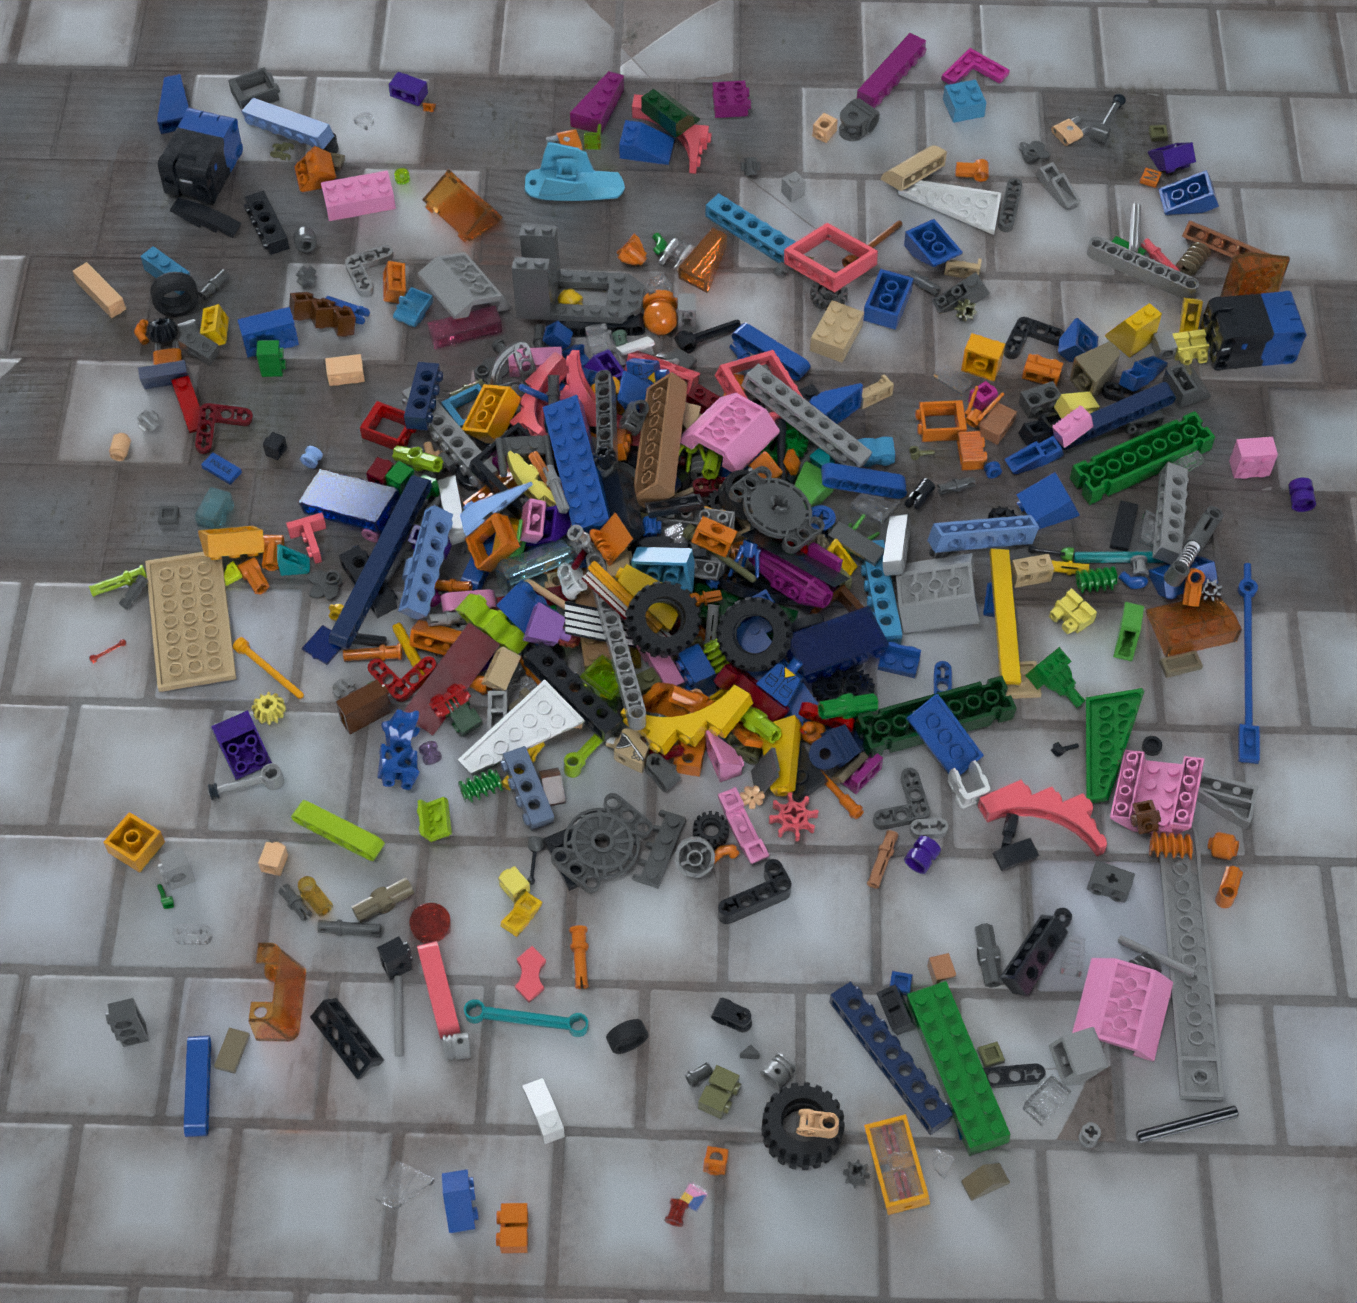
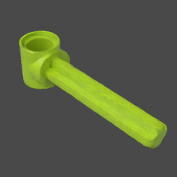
(579, 757)

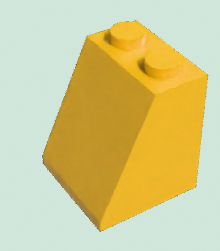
(1136, 331)

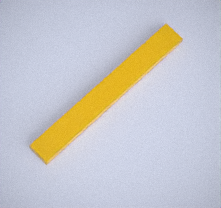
(1005, 616)

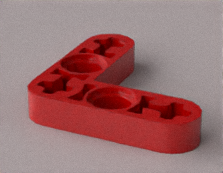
(399, 684)

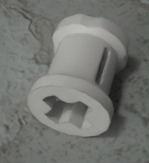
(1139, 566)
(1095, 1134)

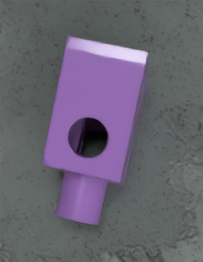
(545, 626)

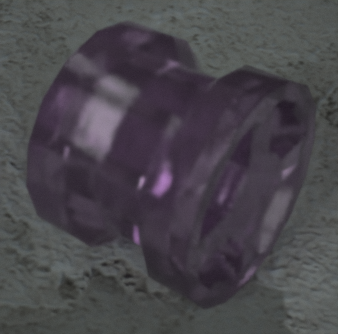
(430, 752)

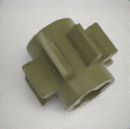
(963, 312)

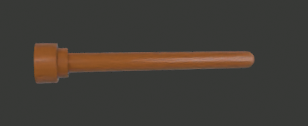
(851, 258)

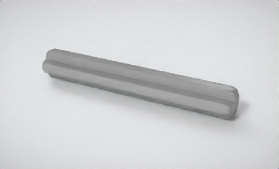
(1135, 227)

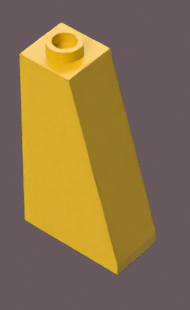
(633, 581)
(787, 753)

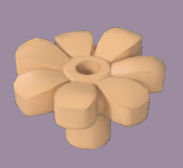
(752, 796)

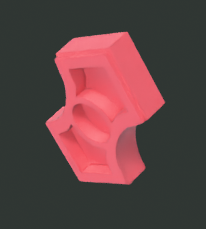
(531, 964)

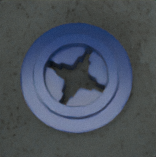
(828, 516)

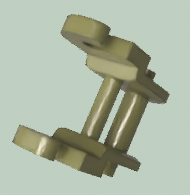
(285, 146)

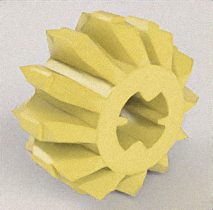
(268, 708)

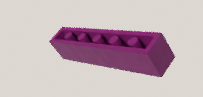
(892, 70)

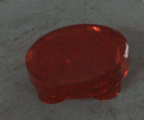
(430, 922)

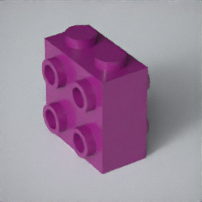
(730, 99)

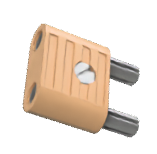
(1068, 131)

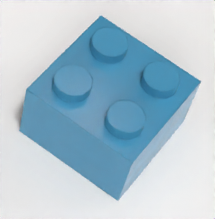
(964, 101)

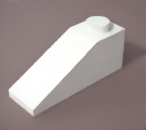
(544, 1111)

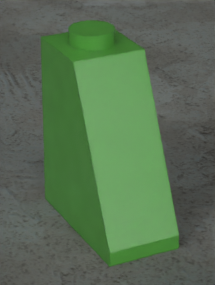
(1129, 631)

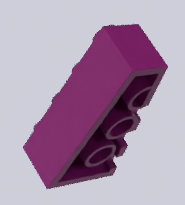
(598, 103)

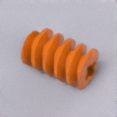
(1171, 844)

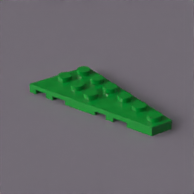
(1107, 734)

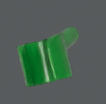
(167, 902)

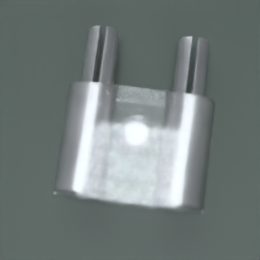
(676, 251)

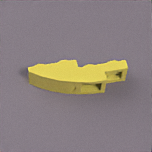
(527, 473)

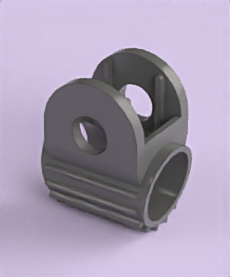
(862, 118)

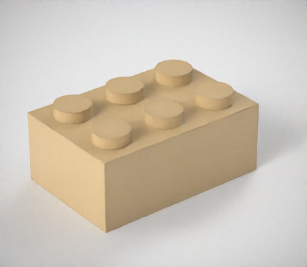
(837, 331)

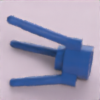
(748, 550)

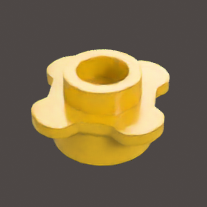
(335, 611)

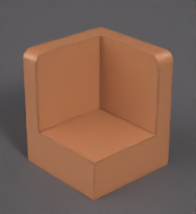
(941, 968)

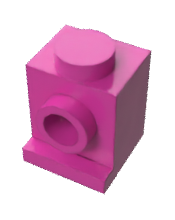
(985, 396)

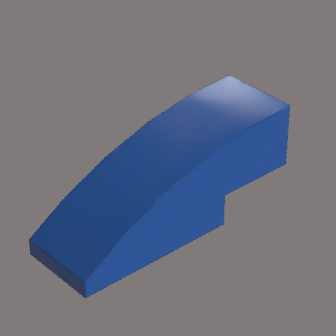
(1142, 372)
(1035, 456)

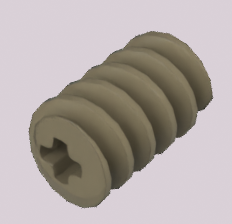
(1193, 258)

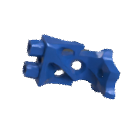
(391, 763)

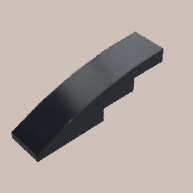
(205, 216)
(668, 542)

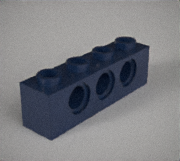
(423, 396)

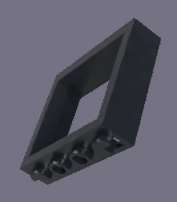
(479, 469)

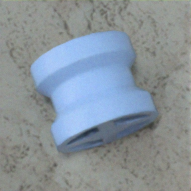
(311, 457)

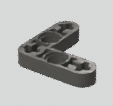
(909, 809)

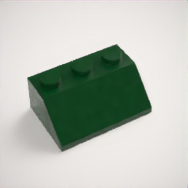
(667, 112)

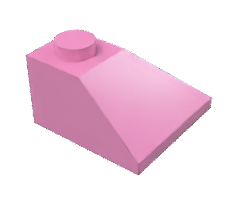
(723, 758)

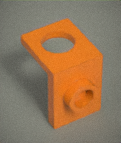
(712, 1166)

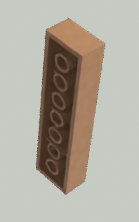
(660, 440)

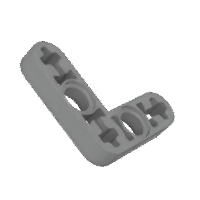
(359, 268)

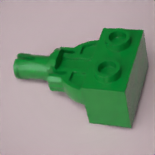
(1056, 676)

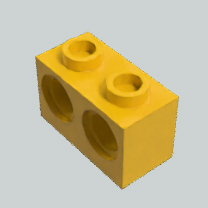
(215, 324)

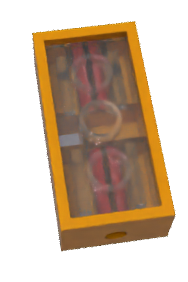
(897, 1164)

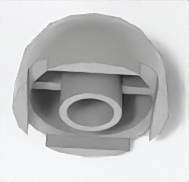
(694, 865)

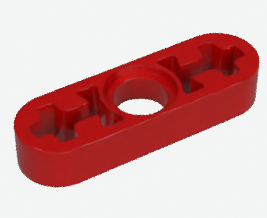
(810, 711)

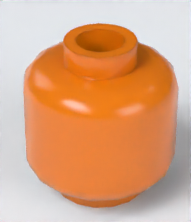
(1223, 846)

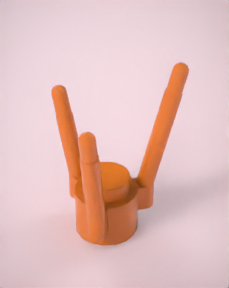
(975, 416)

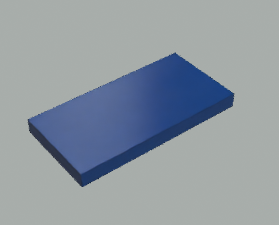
(944, 735)

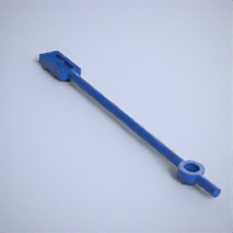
(1248, 734)

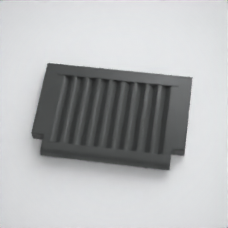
(766, 770)

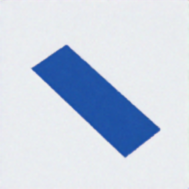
(759, 642)

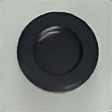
(1152, 745)

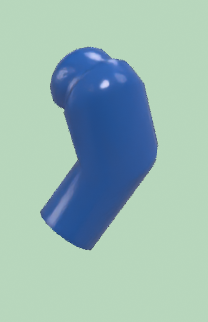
(1133, 582)

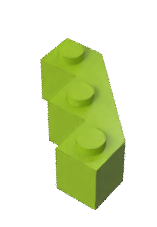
(491, 622)

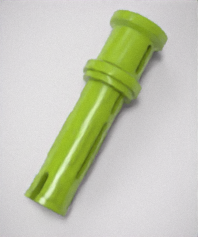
(126, 578)

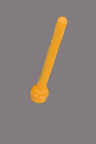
(242, 646)

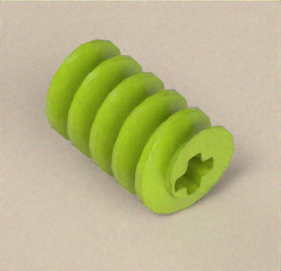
(714, 654)

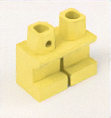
(1191, 346)
(1074, 612)

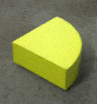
(232, 573)

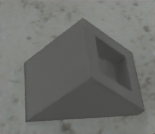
(750, 1053)

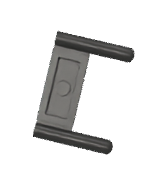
(523, 446)

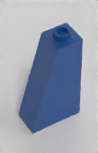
(172, 104)

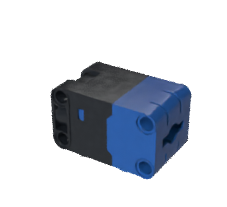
(200, 155)
(1253, 330)

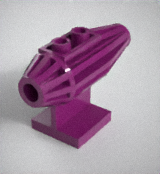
(796, 582)

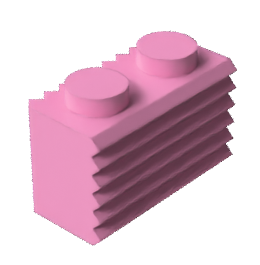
(1072, 426)
(533, 520)

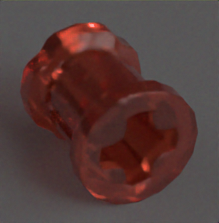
(678, 1206)

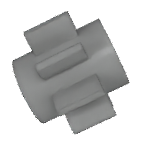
(148, 420)
(342, 688)

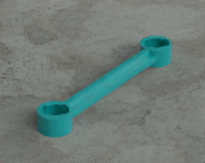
(526, 1018)

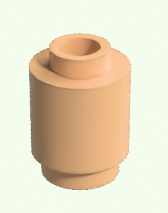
(119, 446)

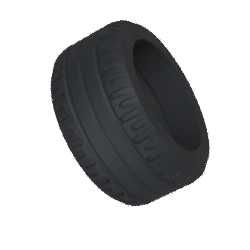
(174, 282)
(725, 501)

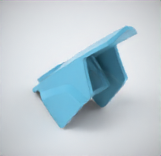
(570, 177)

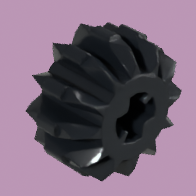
(162, 330)

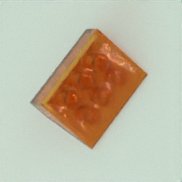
(1255, 274)
(1192, 628)

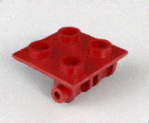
(439, 700)

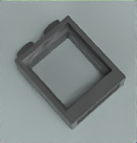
(250, 80)

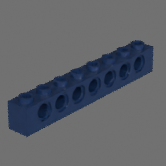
(930, 1119)

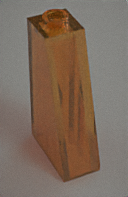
(704, 261)

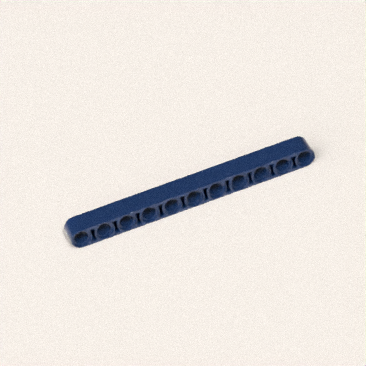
(380, 562)

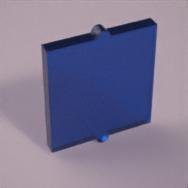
(319, 646)

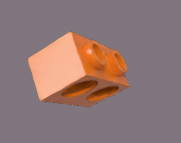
(394, 281)
(692, 753)

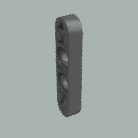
(1008, 204)

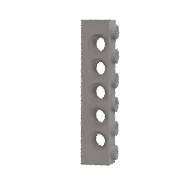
(1170, 513)

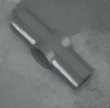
(988, 955)

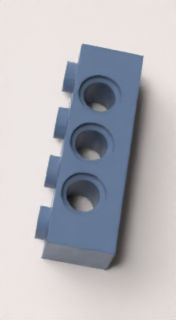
(520, 759)

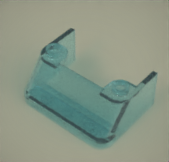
(533, 563)

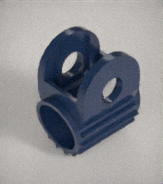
(840, 744)

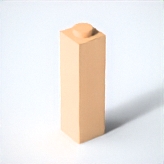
(99, 290)

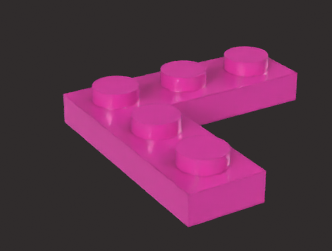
(974, 60)

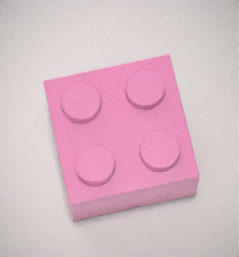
(1253, 457)

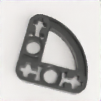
(502, 357)

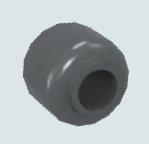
(305, 239)

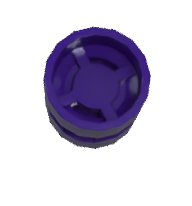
(1302, 494)
(921, 854)

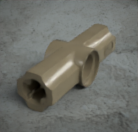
(382, 900)

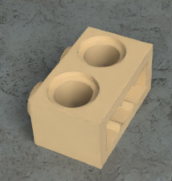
(1031, 570)

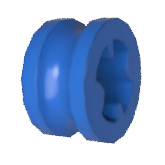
(992, 469)

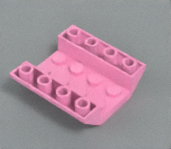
(733, 429)
(1169, 785)
(1124, 1005)

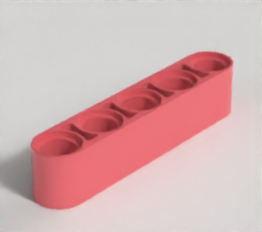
(438, 989)

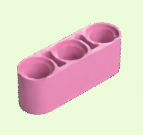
(451, 600)

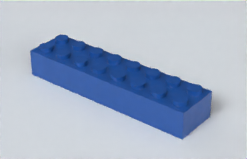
(575, 463)

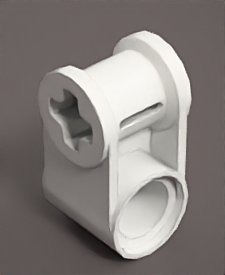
(571, 581)

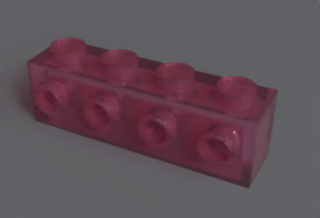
(454, 331)

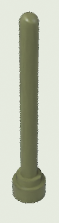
(688, 534)

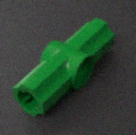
(847, 706)

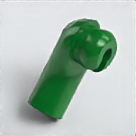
(661, 244)

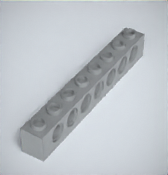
(805, 417)
(453, 441)

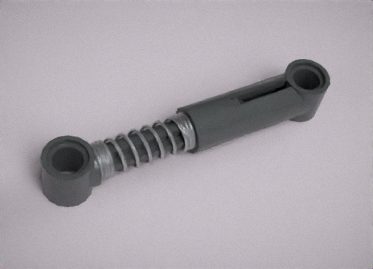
(1193, 546)

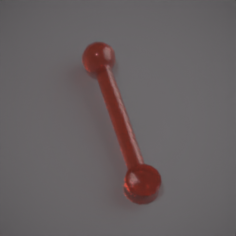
(93, 658)

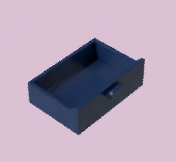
(162, 374)

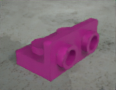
(864, 773)

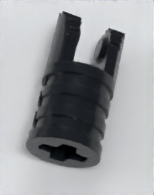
(920, 494)

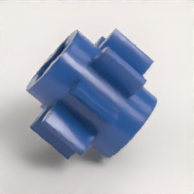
(651, 526)

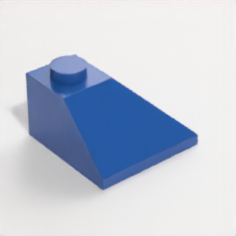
(1077, 340)

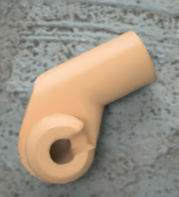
(428, 447)

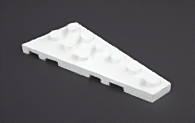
(965, 204)
(529, 723)

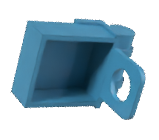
(413, 307)

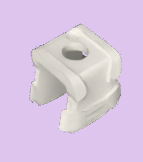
(963, 798)

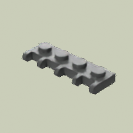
(661, 849)

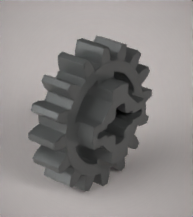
(826, 296)

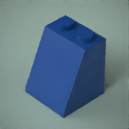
(1047, 502)

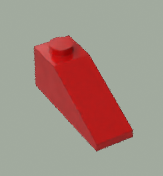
(187, 402)

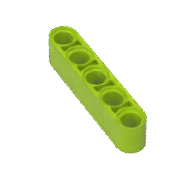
(338, 830)

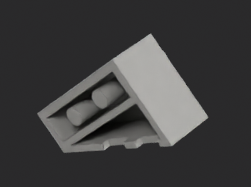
(1228, 798)

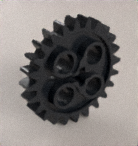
(830, 687)

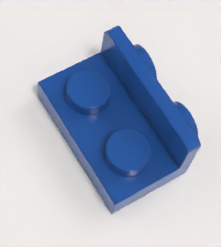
(900, 660)

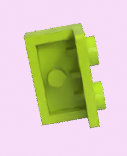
(434, 819)

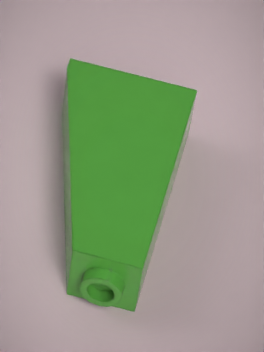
(811, 484)

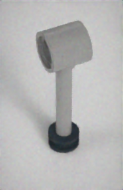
(266, 772)

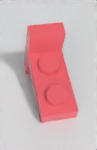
(305, 528)

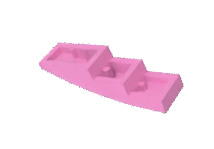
(664, 668)

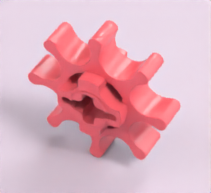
(795, 823)

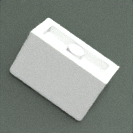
(643, 345)

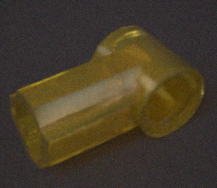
(315, 896)

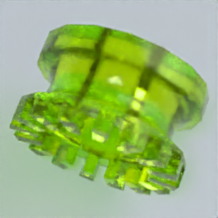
(402, 180)

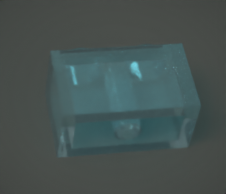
(214, 509)

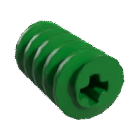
(1096, 578)
(480, 785)

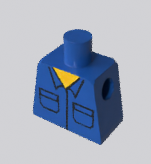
(646, 369)
(782, 681)

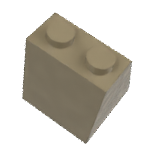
(1095, 368)

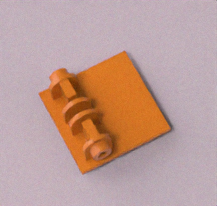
(611, 539)

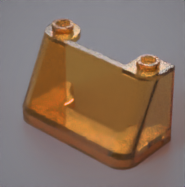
(461, 207)

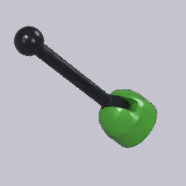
(1065, 554)

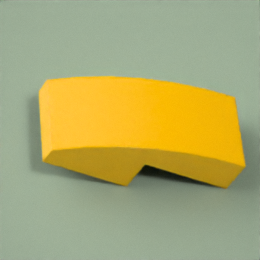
(522, 914)

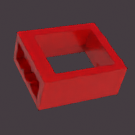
(374, 417)

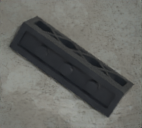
(347, 1032)

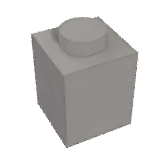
(793, 186)
(1164, 345)

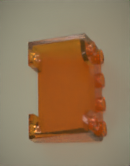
(285, 1010)

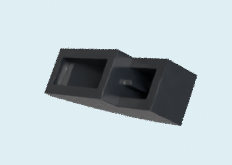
(1040, 429)

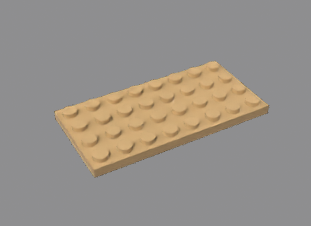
(189, 621)

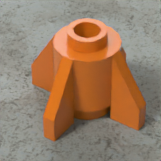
(632, 252)

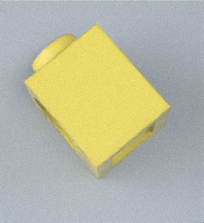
(513, 883)

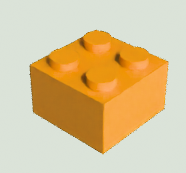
(982, 357)
(134, 842)

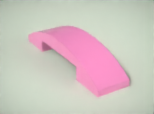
(741, 826)

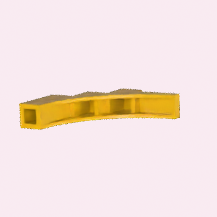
(690, 728)

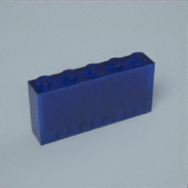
(350, 500)
(837, 644)

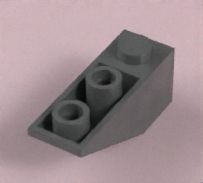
(970, 288)

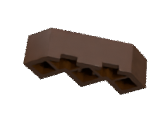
(322, 313)

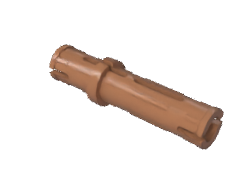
(885, 850)

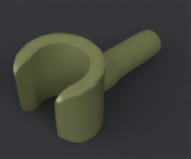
(916, 453)

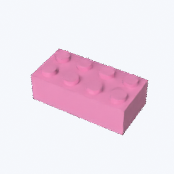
(358, 195)

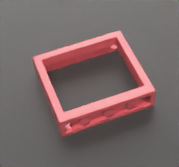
(833, 281)
(730, 384)

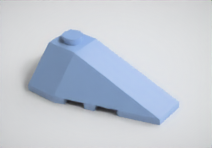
(481, 510)

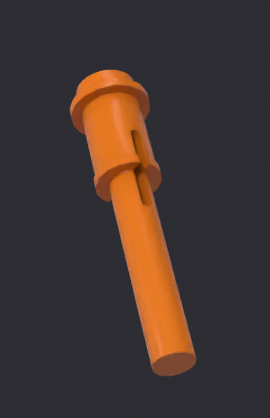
(845, 800)

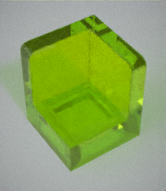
(593, 140)

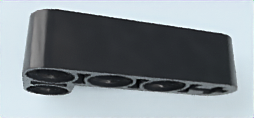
(732, 910)

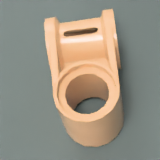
(815, 1126)

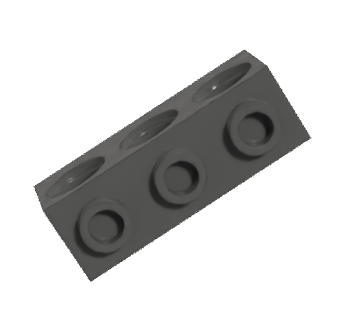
(127, 1022)

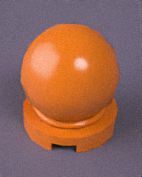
(660, 312)

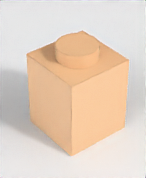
(273, 858)

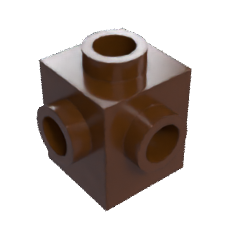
(1145, 817)

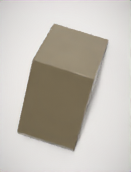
(985, 1180)

